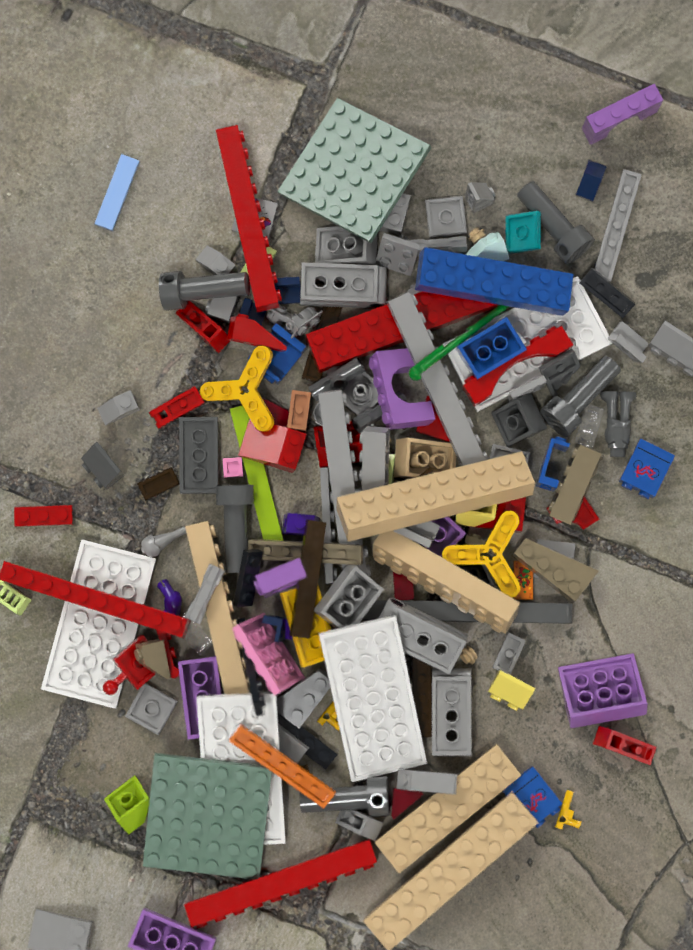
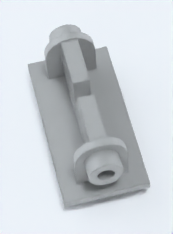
(279, 316)
(301, 323)

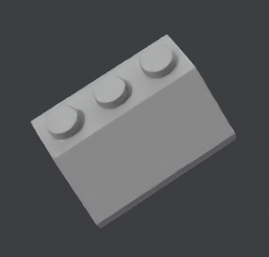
(674, 346)

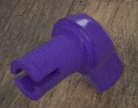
(172, 599)

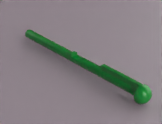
(416, 371)

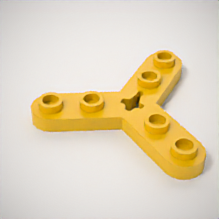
(251, 401)
(497, 542)

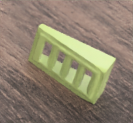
(20, 601)

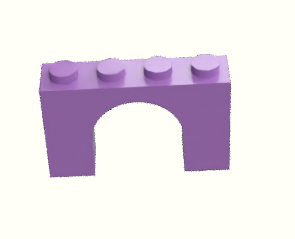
(642, 103)
(396, 412)
(280, 578)

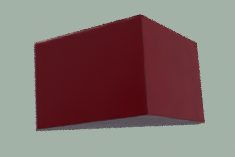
(402, 800)

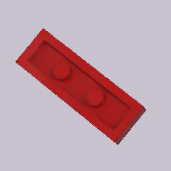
(43, 516)

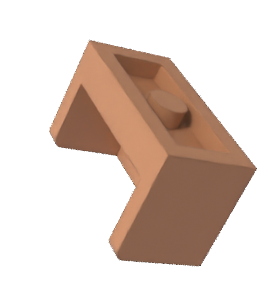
(299, 410)

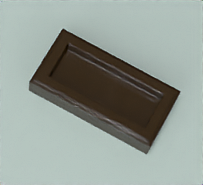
(158, 484)

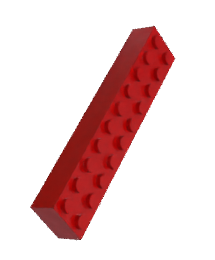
(378, 331)

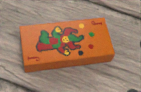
(525, 579)

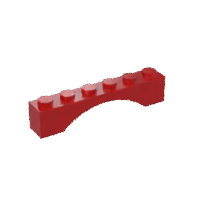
(550, 345)

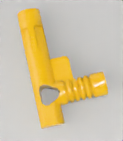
(332, 714)
(567, 813)

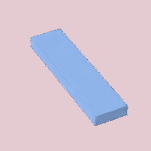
(117, 192)

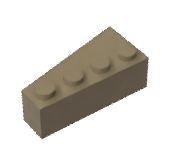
(575, 484)
(555, 569)

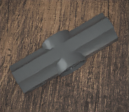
(337, 377)

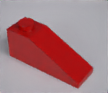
(203, 326)
(251, 333)
(624, 745)

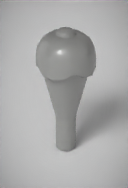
(153, 545)

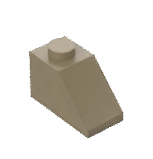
(153, 657)

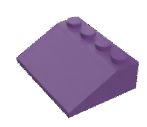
(602, 691)

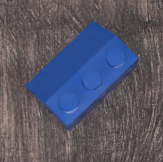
(491, 348)

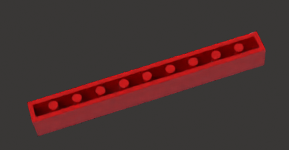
(247, 218)
(94, 599)
(279, 883)

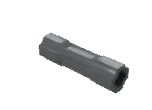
(369, 417)

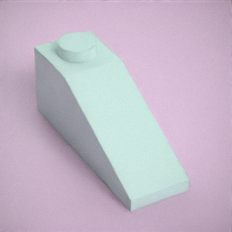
(490, 247)

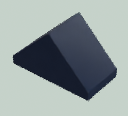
(591, 180)

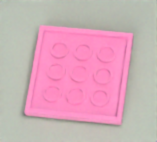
(270, 657)

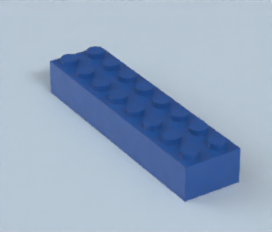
(494, 281)

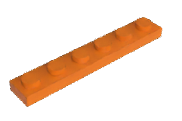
(282, 766)

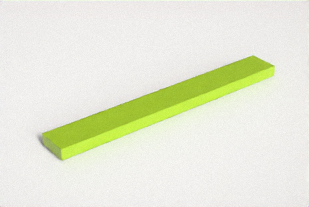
(257, 476)

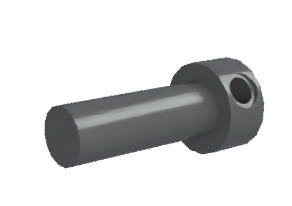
(571, 240)
(177, 290)
(564, 413)
(235, 522)
(355, 798)

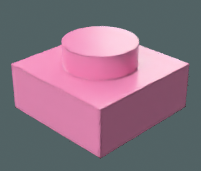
(232, 467)

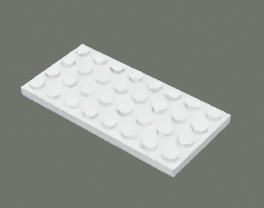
(579, 323)
(89, 638)
(373, 698)
(217, 722)

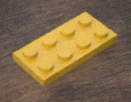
(308, 650)

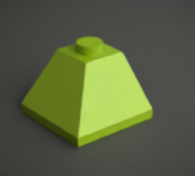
(129, 804)

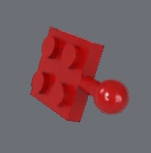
(130, 669)

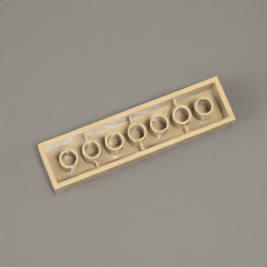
(446, 580)
(444, 811)

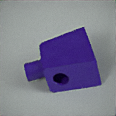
(295, 523)

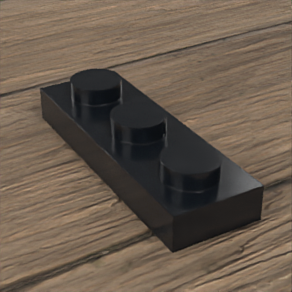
(607, 292)
(248, 570)

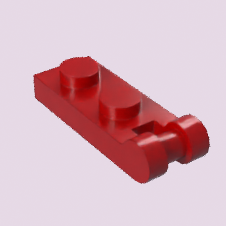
(177, 407)
(170, 654)

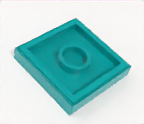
(523, 232)

